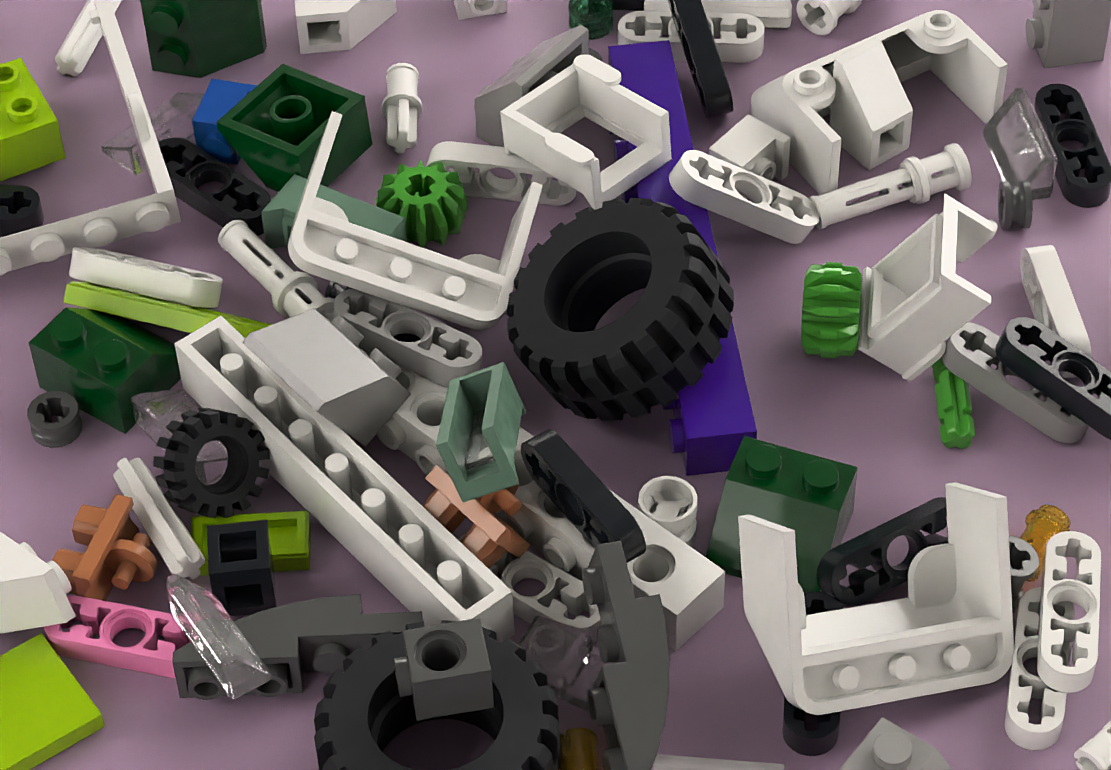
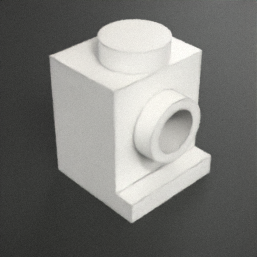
(755, 149)

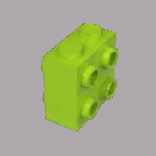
(27, 124)

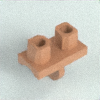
(490, 533)
(114, 551)

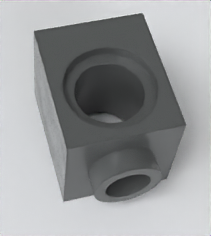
(448, 646)

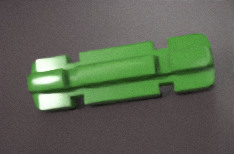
(953, 407)

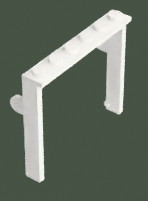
(113, 222)

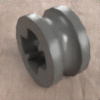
(1015, 204)
(49, 405)

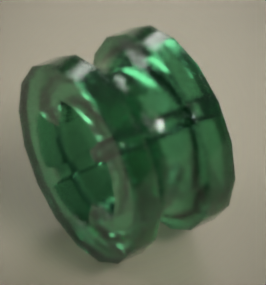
(599, 23)

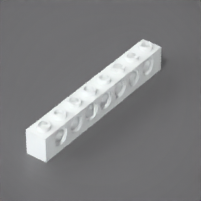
(684, 578)

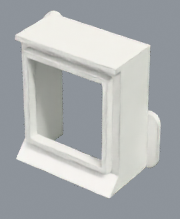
(591, 91)
(914, 295)

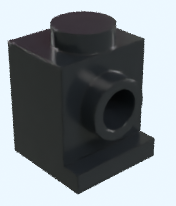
(242, 566)

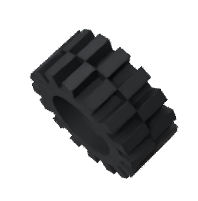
(241, 468)

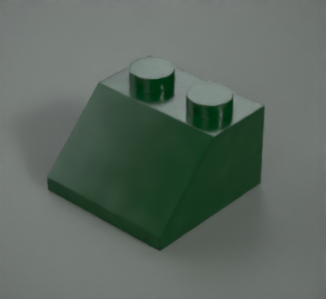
(202, 34)
(284, 121)
(103, 363)
(789, 490)

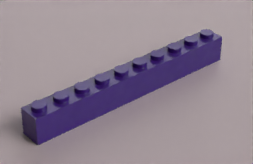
(718, 408)

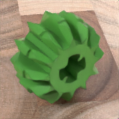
(427, 199)
(831, 310)

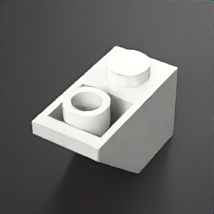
(338, 23)
(870, 105)
(30, 589)

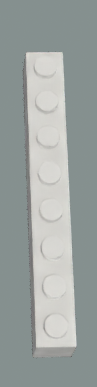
(345, 486)

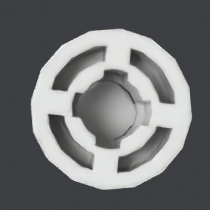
(671, 505)

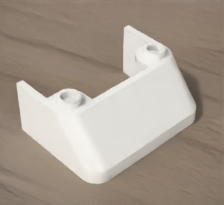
(925, 43)
(460, 291)
(938, 640)

